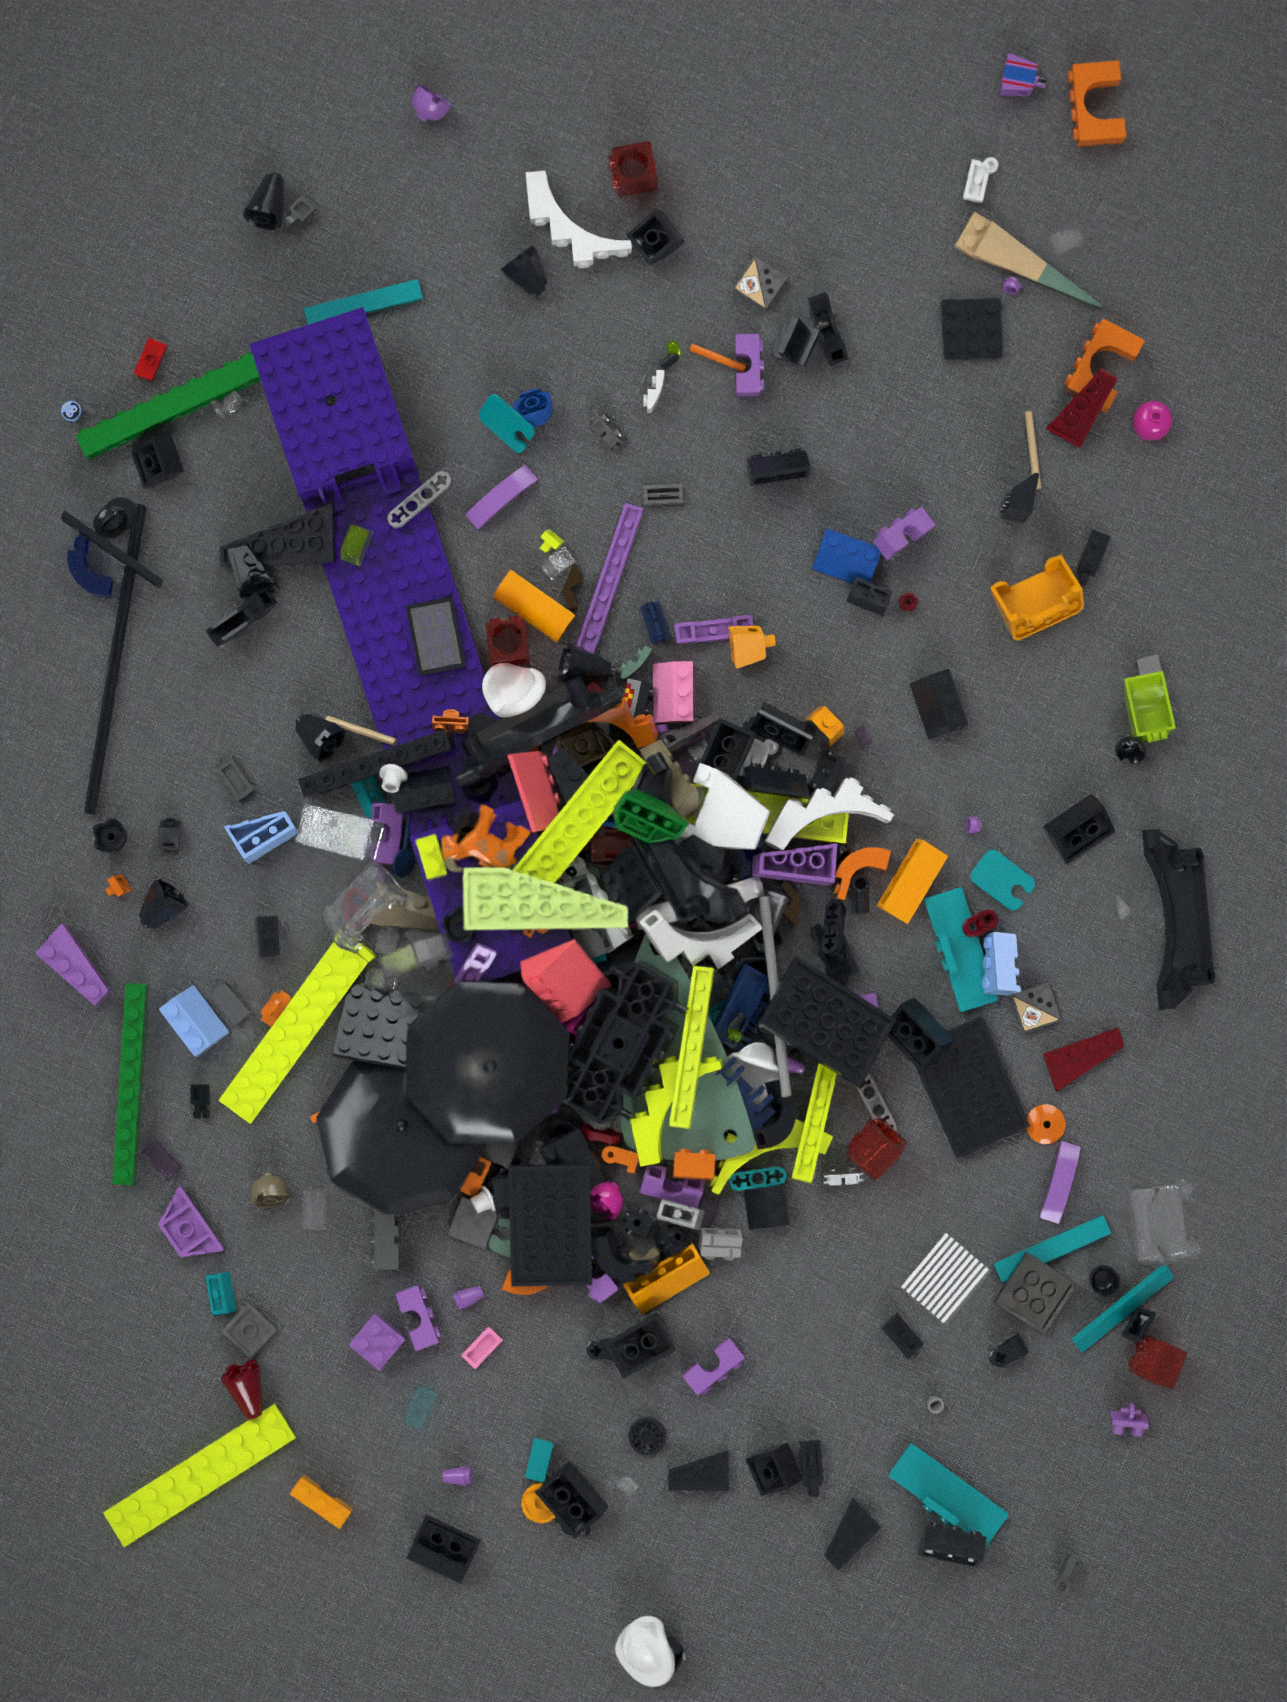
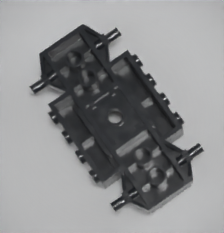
(636, 1017)

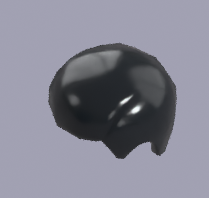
(1131, 749)
(757, 942)
(1104, 1280)

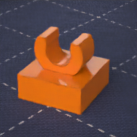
(118, 885)

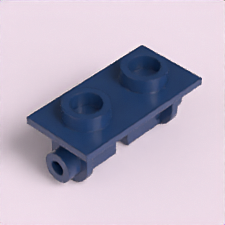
(655, 622)

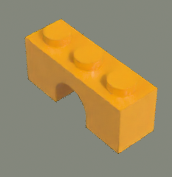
(315, 1498)

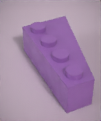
(802, 865)
(70, 961)

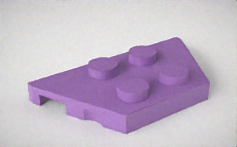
(187, 1227)

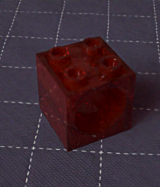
(638, 152)
(494, 628)
(608, 844)
(876, 1147)
(1157, 1361)

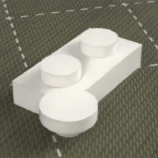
(978, 178)
(758, 753)

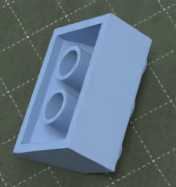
(194, 1021)

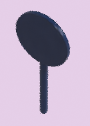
(405, 858)

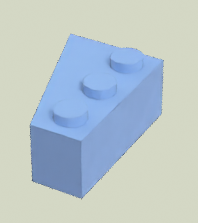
(261, 835)
(1000, 964)

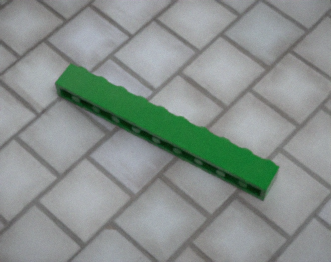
(168, 407)
(130, 1084)

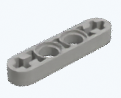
(417, 497)
(876, 1100)

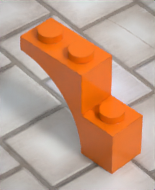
(640, 728)

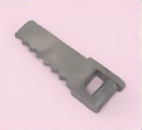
(688, 732)

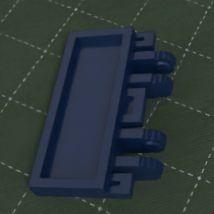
(745, 998)
(755, 1112)

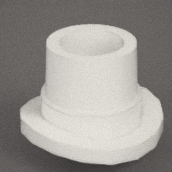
(392, 777)
(483, 1201)

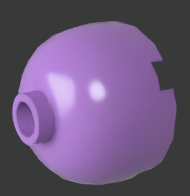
(429, 104)

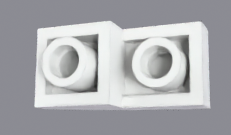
(653, 394)

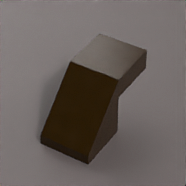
(573, 581)
(791, 912)

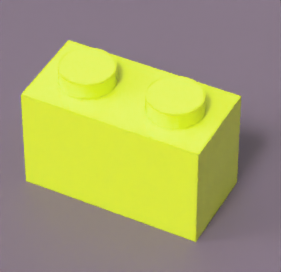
(431, 857)

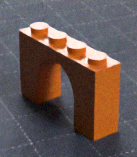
(1087, 128)
(1106, 338)

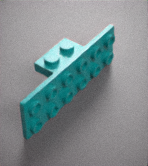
(960, 953)
(947, 1494)

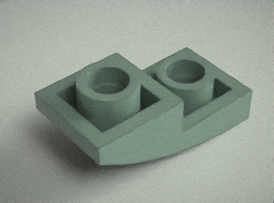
(629, 669)

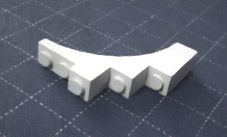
(563, 231)
(821, 803)
(748, 888)
(695, 946)

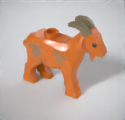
(483, 846)

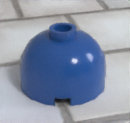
(534, 406)

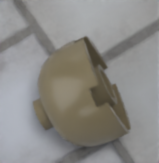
(268, 1191)

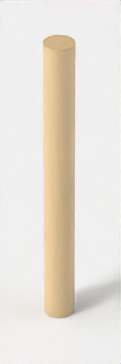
(1032, 445)
(363, 731)

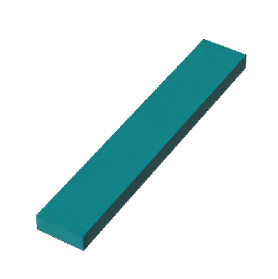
(370, 301)
(1056, 1245)
(1122, 1308)

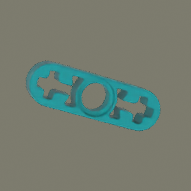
(741, 1174)

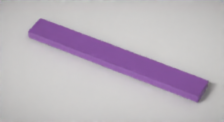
(610, 577)

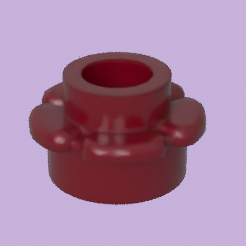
(908, 597)

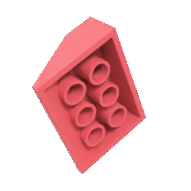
(536, 788)
(564, 979)

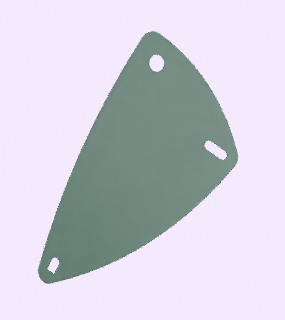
(715, 1104)

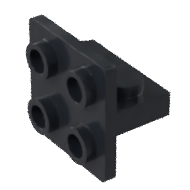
(795, 342)

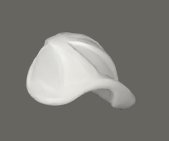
(512, 689)
(759, 1064)
(646, 1652)

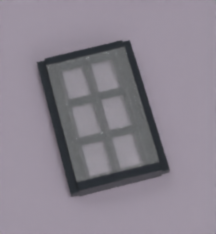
(436, 636)

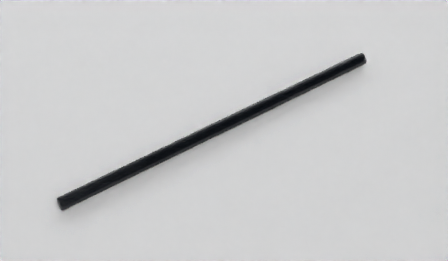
(114, 663)

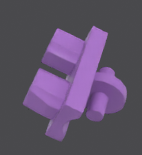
(1129, 1418)

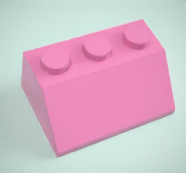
(673, 692)

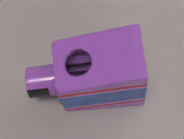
(1020, 77)

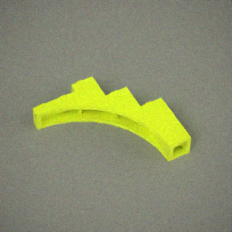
(648, 1126)
(730, 1165)

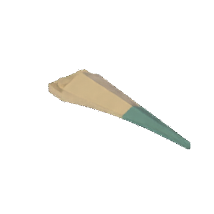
(993, 245)

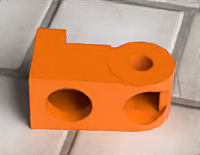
(615, 1154)

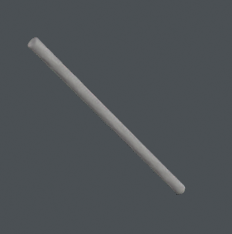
(773, 985)

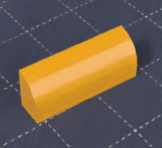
(534, 606)
(912, 880)
(667, 1279)

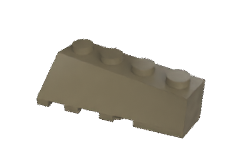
(683, 795)
(413, 913)

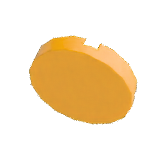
(534, 1507)

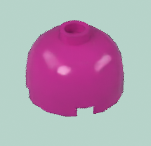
(1152, 420)
(607, 1199)

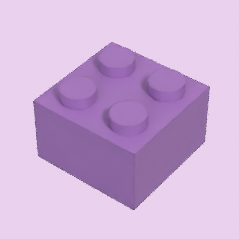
(377, 1341)

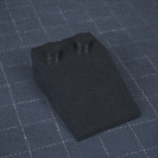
(640, 1345)

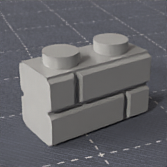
(680, 1214)
(720, 1243)

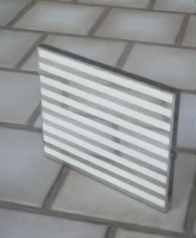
(945, 1278)

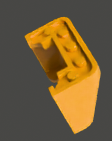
(1039, 599)

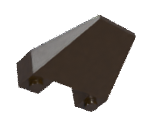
(586, 745)

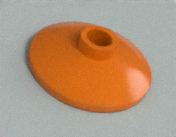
(1036, 1119)

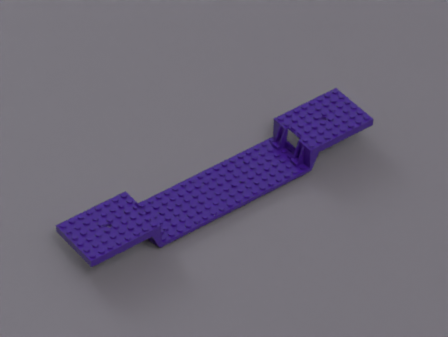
(397, 570)

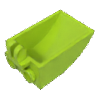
(1149, 707)

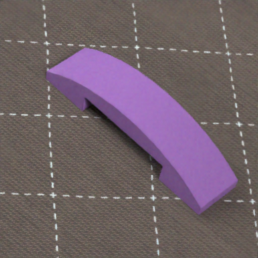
(500, 496)
(708, 630)
(475, 964)
(1060, 1182)

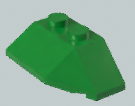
(647, 817)

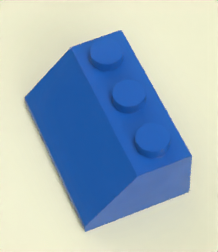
(846, 557)

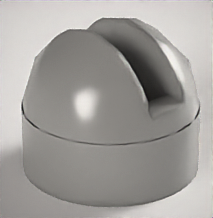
(936, 1407)

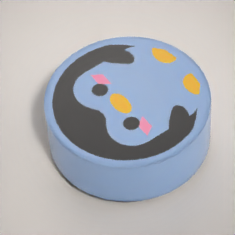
(71, 411)

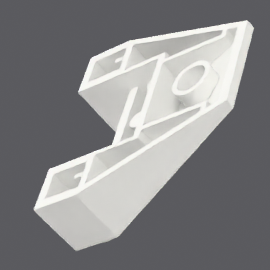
(729, 813)

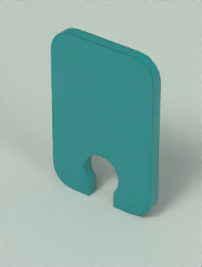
(505, 422)
(998, 875)

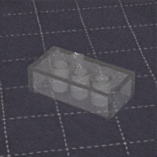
(339, 833)
(415, 957)

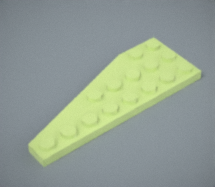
(516, 901)

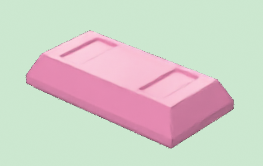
(481, 1347)

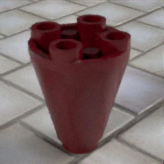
(244, 1386)

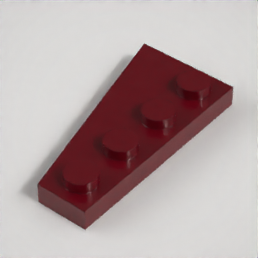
(1080, 414)
(1077, 1058)

